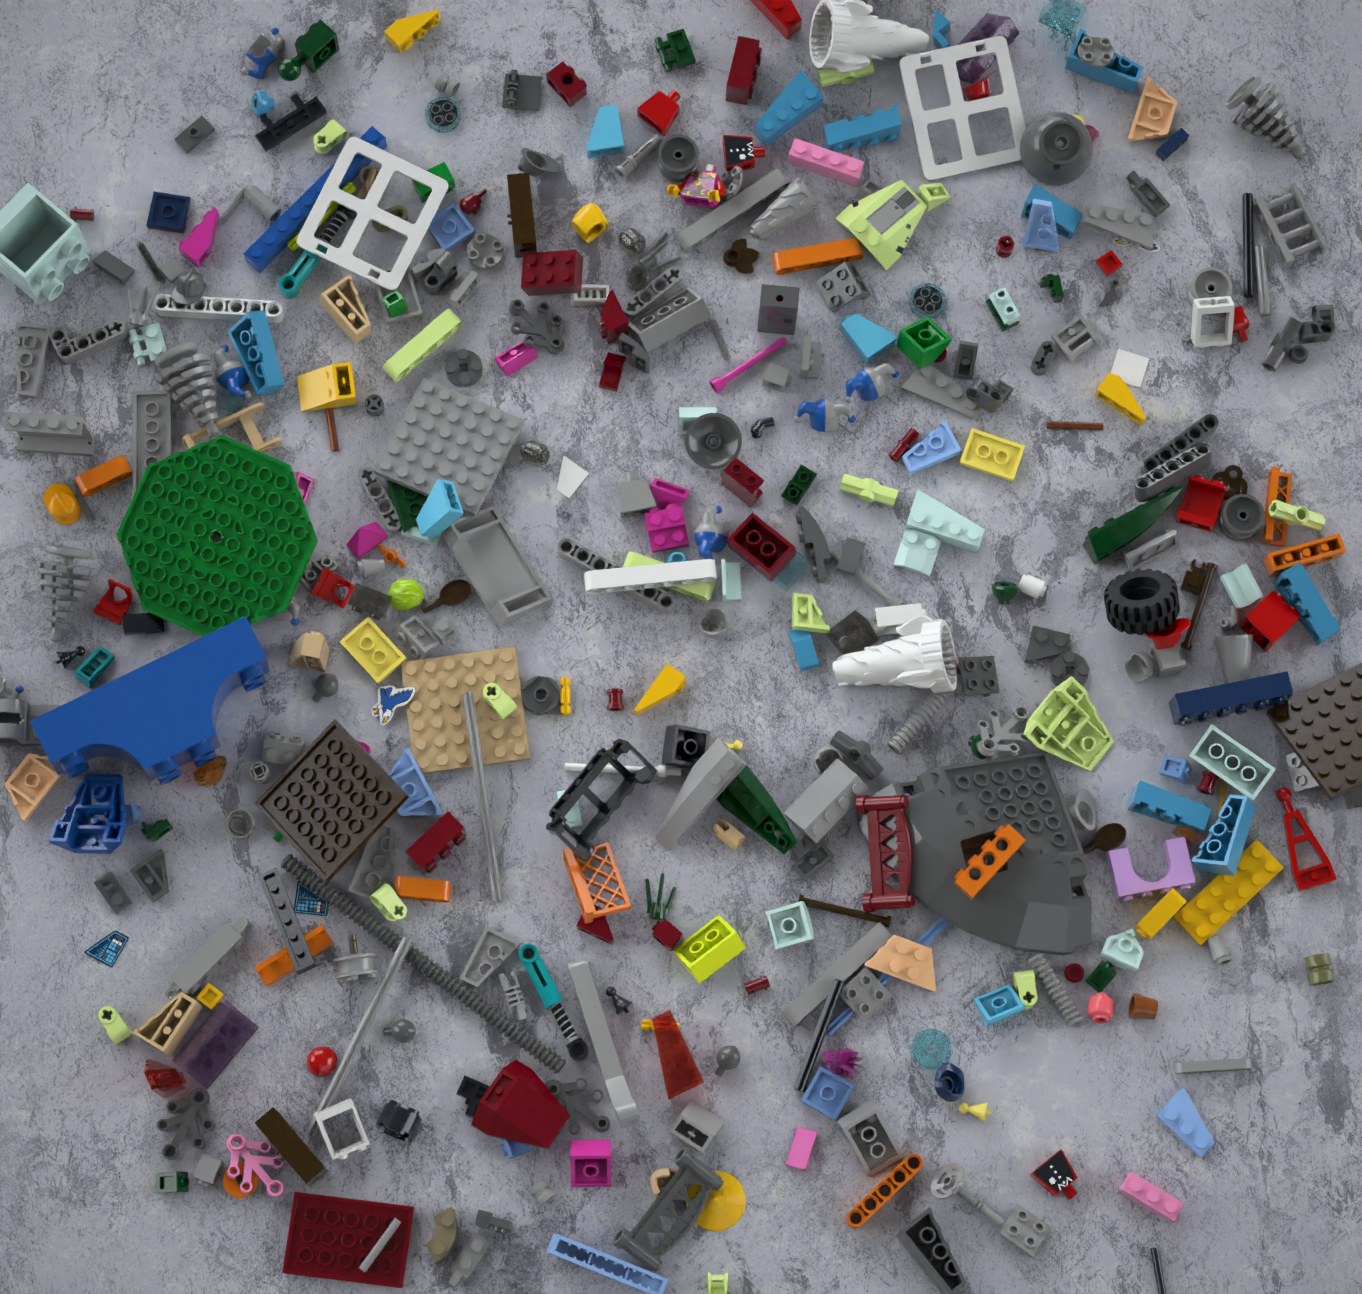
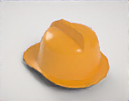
(62, 504)

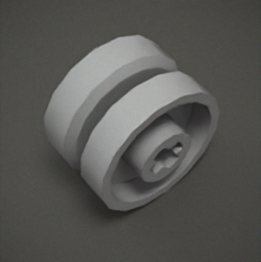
(1208, 284)

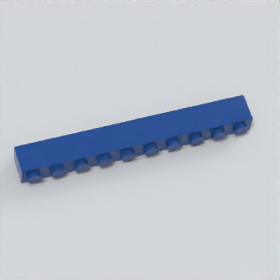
(275, 238)

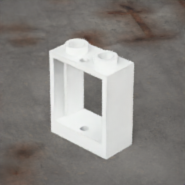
(1212, 306)
(888, 618)
(333, 1110)

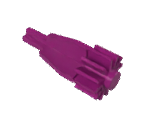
(842, 1062)

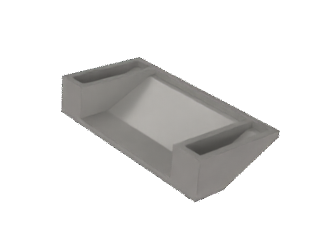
(496, 566)

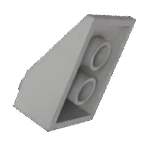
(870, 1138)

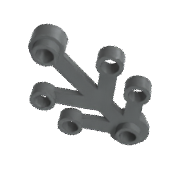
(537, 328)
(573, 1104)
(187, 1121)

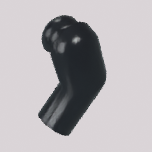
(759, 425)

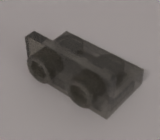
(370, 601)

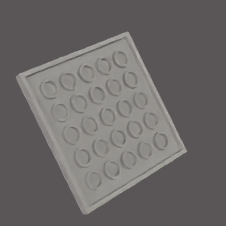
(449, 440)

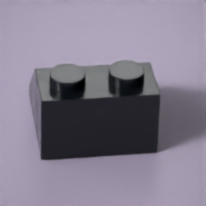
(684, 746)

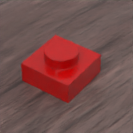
(1109, 263)

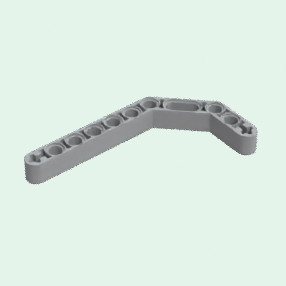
(603, 1044)

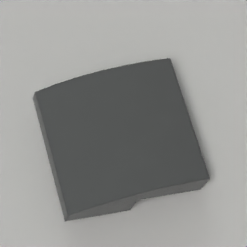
(631, 348)

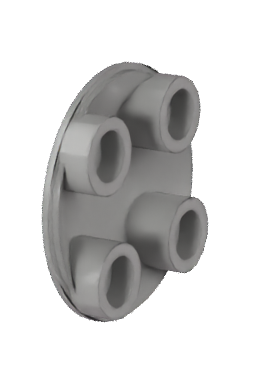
(1096, 51)
(732, 181)
(485, 251)

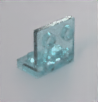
(1062, 15)

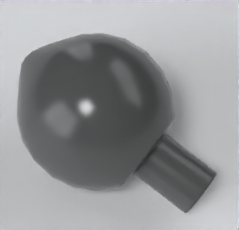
(326, 686)
(401, 1031)
(727, 1059)

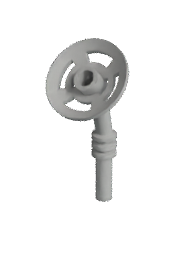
(954, 1186)

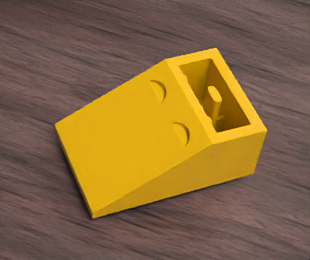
(327, 387)

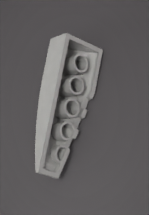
(701, 788)

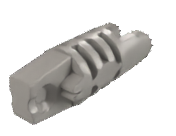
(514, 996)

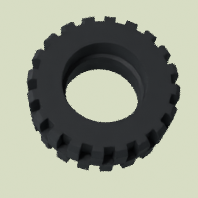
(1141, 601)

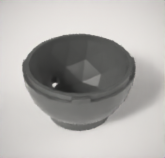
(1041, 151)

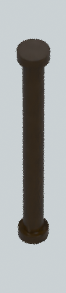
(1211, 567)
(846, 911)

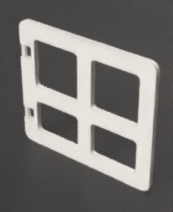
(960, 109)
(368, 210)

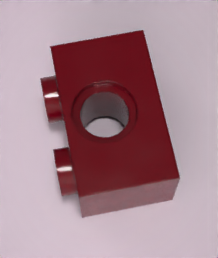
(569, 93)

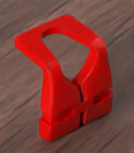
(328, 583)
(109, 607)

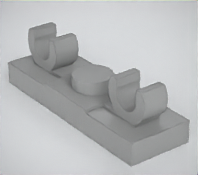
(1151, 549)

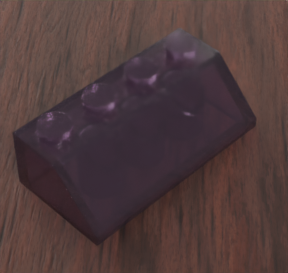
(989, 26)
(215, 1043)

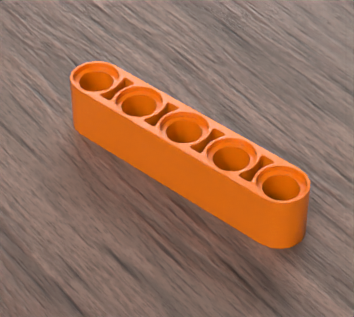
(817, 256)
(893, 1186)

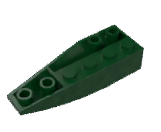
(1127, 527)
(754, 806)

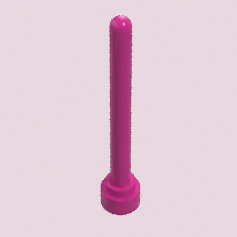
(719, 383)

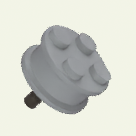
(356, 965)

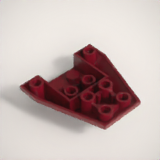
(520, 1108)

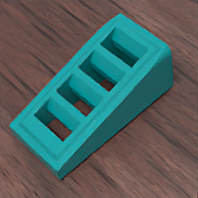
(93, 677)

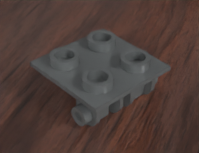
(521, 91)
(979, 675)

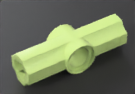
(832, 76)
(868, 490)
(1296, 515)

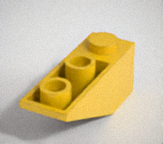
(409, 29)

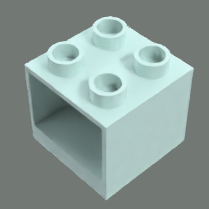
(39, 245)

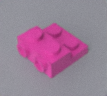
(666, 528)

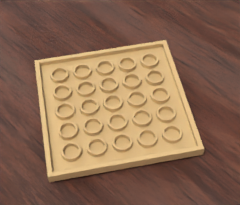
(438, 710)

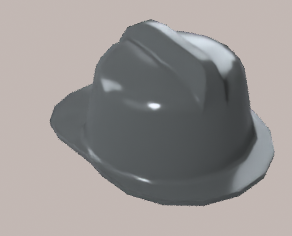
(536, 163)
(189, 287)

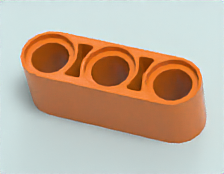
(104, 476)
(422, 889)

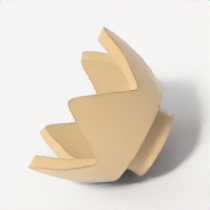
(660, 1179)

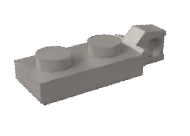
(468, 1258)

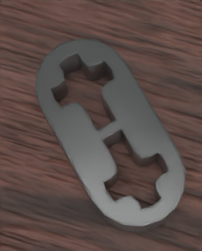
(1040, 356)

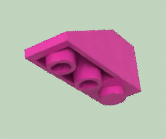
(199, 243)

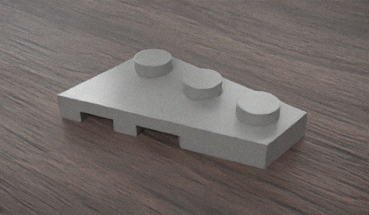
(487, 956)

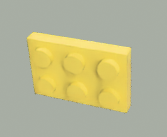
(992, 454)
(373, 650)

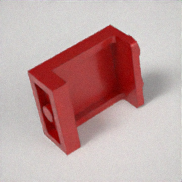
(1201, 503)

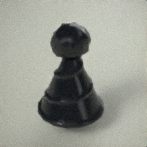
(66, 657)
(619, 1002)

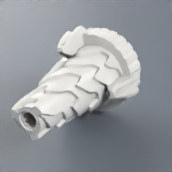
(848, 37)
(918, 659)

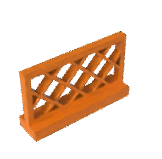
(581, 889)

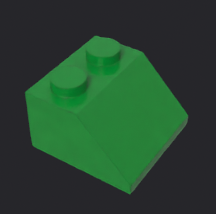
(923, 342)

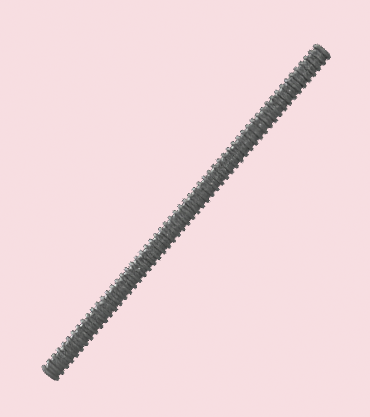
(422, 963)

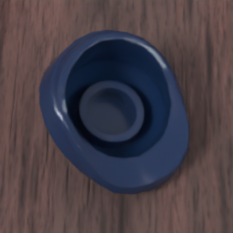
(949, 1082)

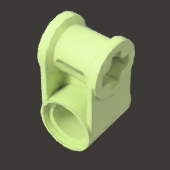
(329, 137)
(501, 702)
(387, 901)
(1025, 985)
(116, 1027)
(717, 1287)

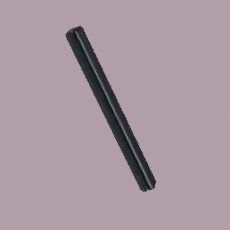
(1248, 245)
(819, 1035)

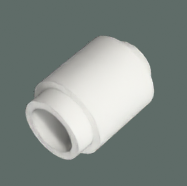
(1032, 586)

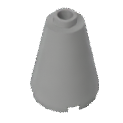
(1235, 655)

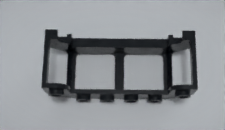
(584, 848)

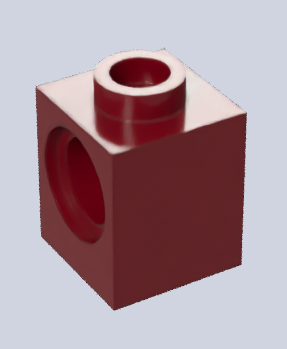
(666, 934)

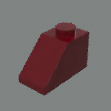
(598, 928)

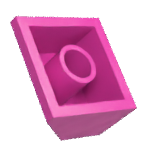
(590, 1163)

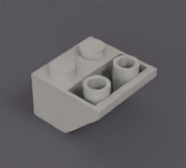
(696, 1127)

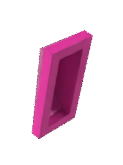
(668, 493)
(366, 539)

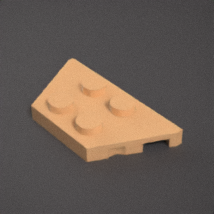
(1152, 114)
(31, 783)
(906, 962)

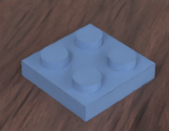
(450, 227)
(827, 1093)

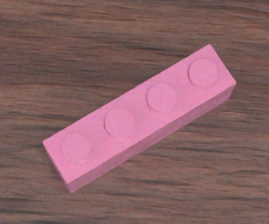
(825, 162)

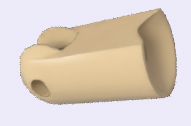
(728, 834)

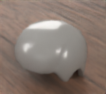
(714, 623)
(1139, 666)
(825, 757)
(239, 823)

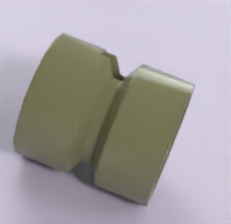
(1319, 969)

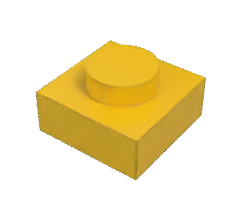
(210, 996)

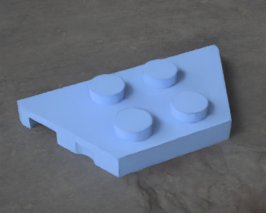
(411, 779)

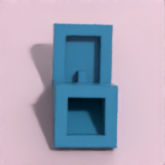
(941, 27)
(804, 649)

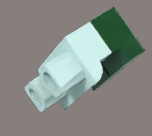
(1003, 309)

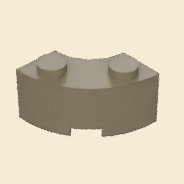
(444, 1235)

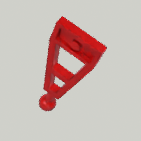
(1314, 875)

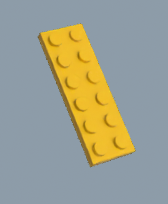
(1228, 893)

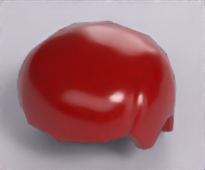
(321, 1061)

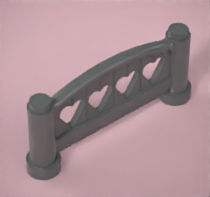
(690, 1172)

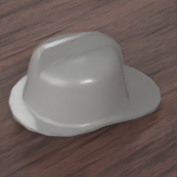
(1084, 811)

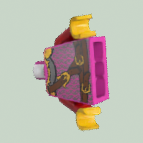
(700, 189)

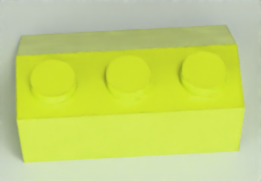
(709, 948)

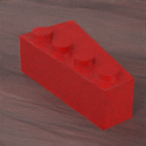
(781, 14)

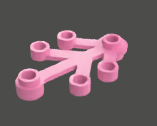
(252, 1163)

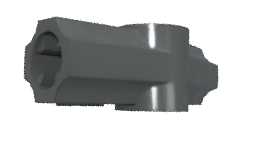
(1281, 344)
(857, 753)

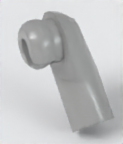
(1231, 621)

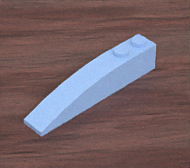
(606, 1265)

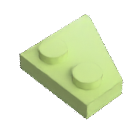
(807, 615)

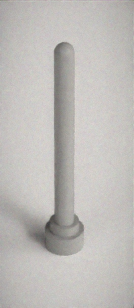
(891, 601)

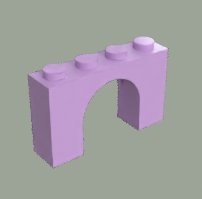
(1128, 884)

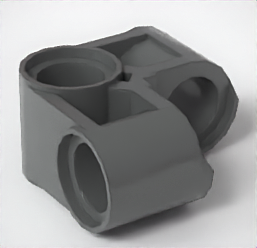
(443, 273)
(1322, 318)
(989, 396)

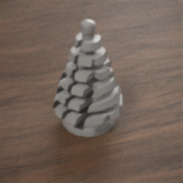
(1261, 113)
(190, 382)
(63, 590)

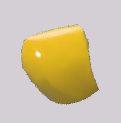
(589, 222)

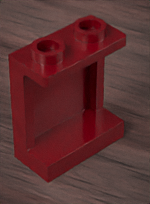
(742, 482)

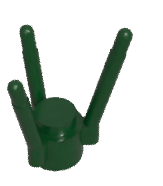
(658, 910)

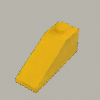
(1117, 395)
(663, 688)

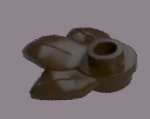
(744, 257)
(1233, 485)

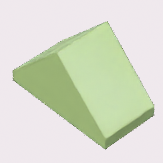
(933, 195)

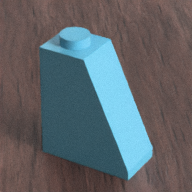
(606, 133)
(866, 337)
(439, 510)

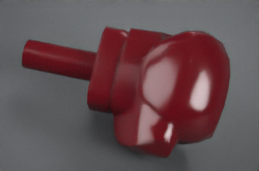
(471, 203)

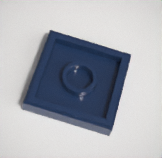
(168, 212)

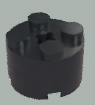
(399, 1121)

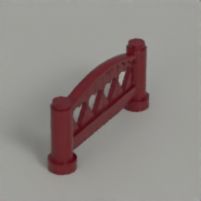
(882, 894)

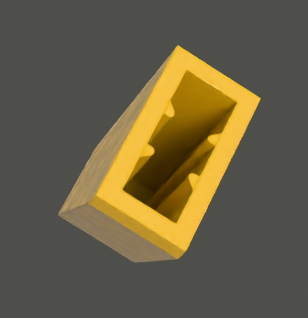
(1159, 914)

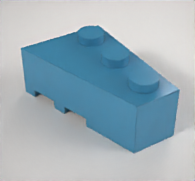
(1065, 216)

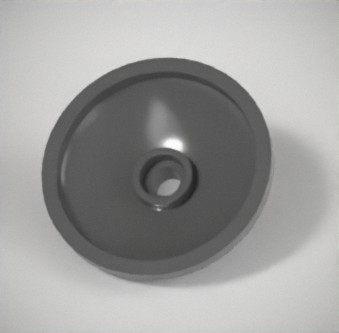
(713, 426)

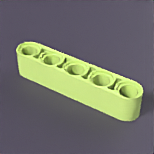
(422, 345)
(699, 591)

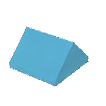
(998, 1005)

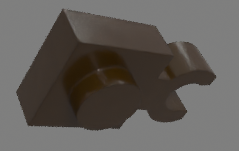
(1192, 579)

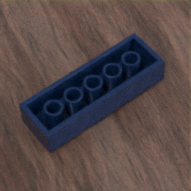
(1230, 698)

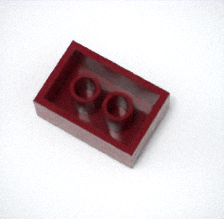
(743, 70)
(552, 272)
(761, 547)
(436, 843)

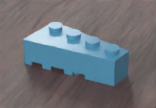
(1119, 73)
(790, 108)
(863, 130)
(257, 352)
(1302, 594)
(1168, 807)
(1227, 837)

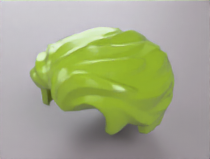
(406, 594)

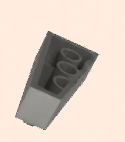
(932, 1252)

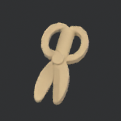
(368, 182)

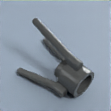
(648, 259)

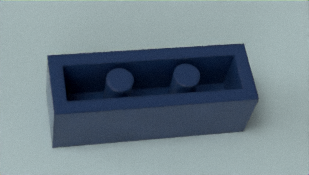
(1172, 144)

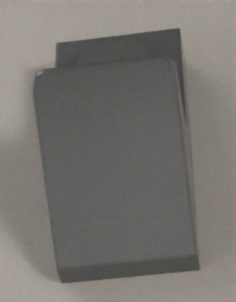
(965, 360)

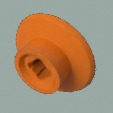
(232, 1186)

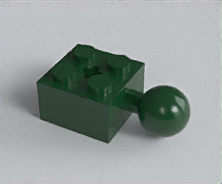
(312, 50)

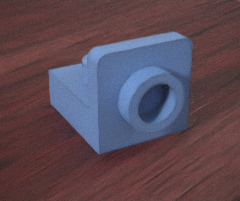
(1175, 768)
(133, 814)
(514, 1149)

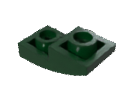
(799, 485)

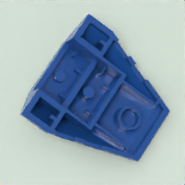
(94, 817)

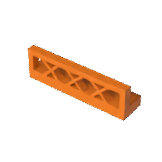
(1272, 491)
(281, 963)

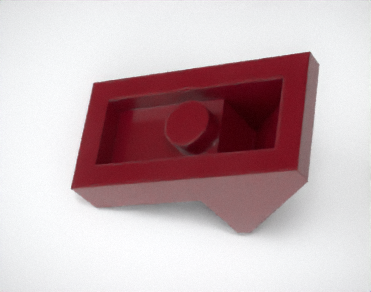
(612, 371)

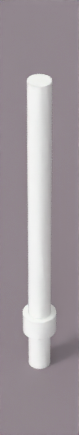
(662, 769)

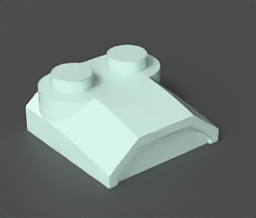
(917, 552)
(790, 925)

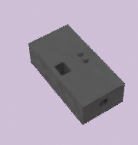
(778, 309)

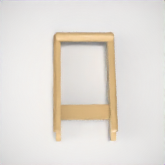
(248, 424)

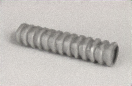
(917, 721)
(1055, 989)

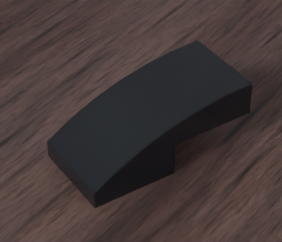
(142, 623)

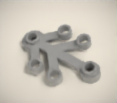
(989, 746)

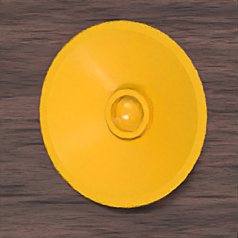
(723, 1206)

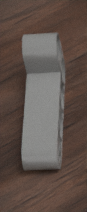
(89, 337)

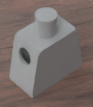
(635, 496)

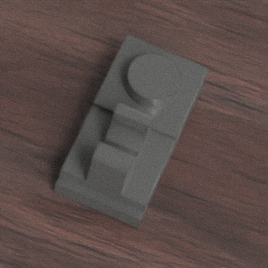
(113, 892)

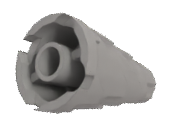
(790, 205)

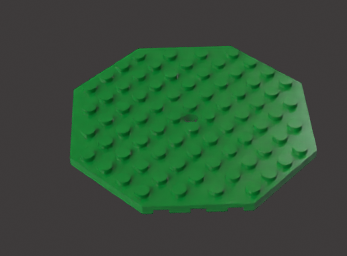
(261, 527)

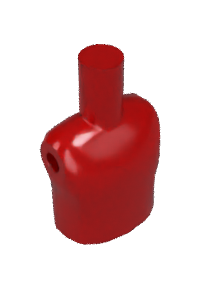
(1240, 323)

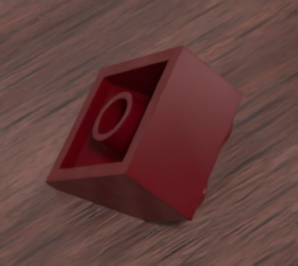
(612, 319)

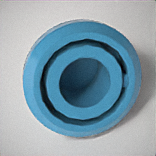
(262, 103)

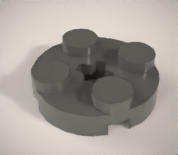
(464, 378)
(1069, 660)
(541, 684)

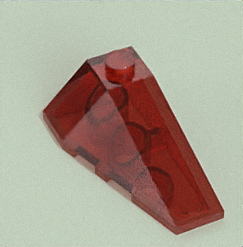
(163, 1078)

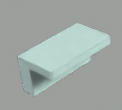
(689, 414)
(730, 581)
(1242, 587)

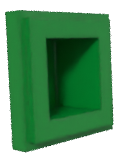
(395, 303)

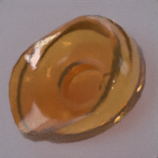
(211, 773)

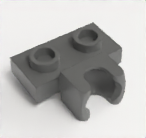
(810, 858)
(485, 1220)

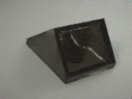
(852, 634)

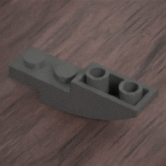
(813, 537)

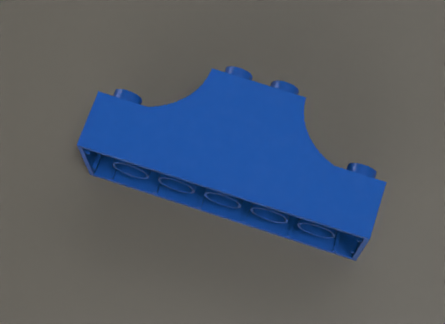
(158, 711)

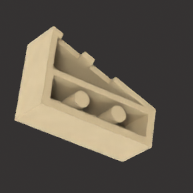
(345, 308)
(310, 652)
(170, 1024)

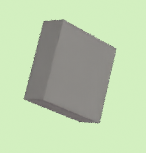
(172, 269)

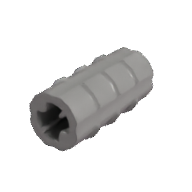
(262, 203)

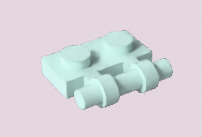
(154, 341)

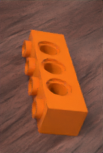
(1306, 553)
(972, 887)

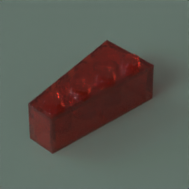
(676, 1059)

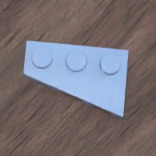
(1041, 227)
(935, 448)
(1186, 1123)

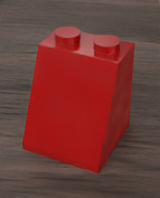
(1269, 620)

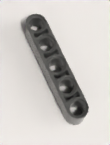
(1184, 439)
(1173, 472)

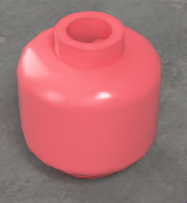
(1100, 1008)

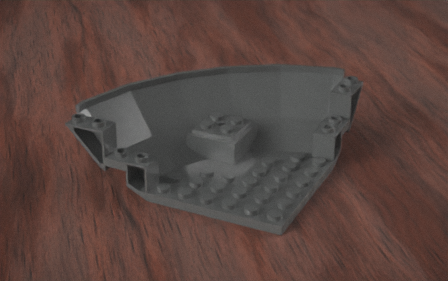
(1031, 895)

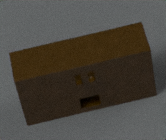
(521, 214)
(291, 1147)

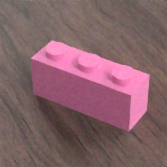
(1151, 1197)

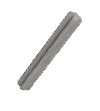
(1261, 278)

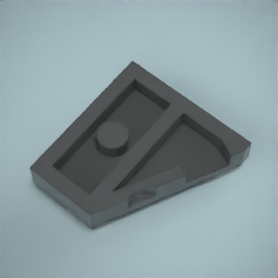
(1046, 643)
(152, 876)

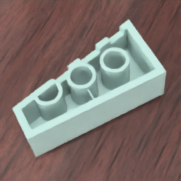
(942, 522)

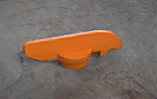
(391, 556)

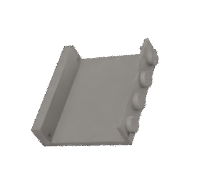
(51, 433)

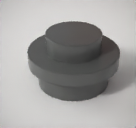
(1298, 354)

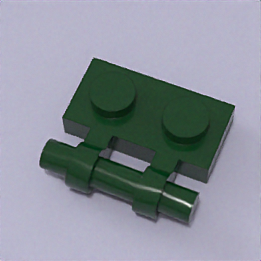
(680, 48)

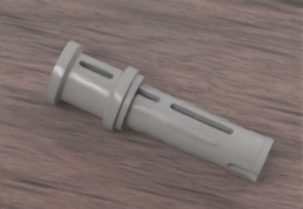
(632, 161)

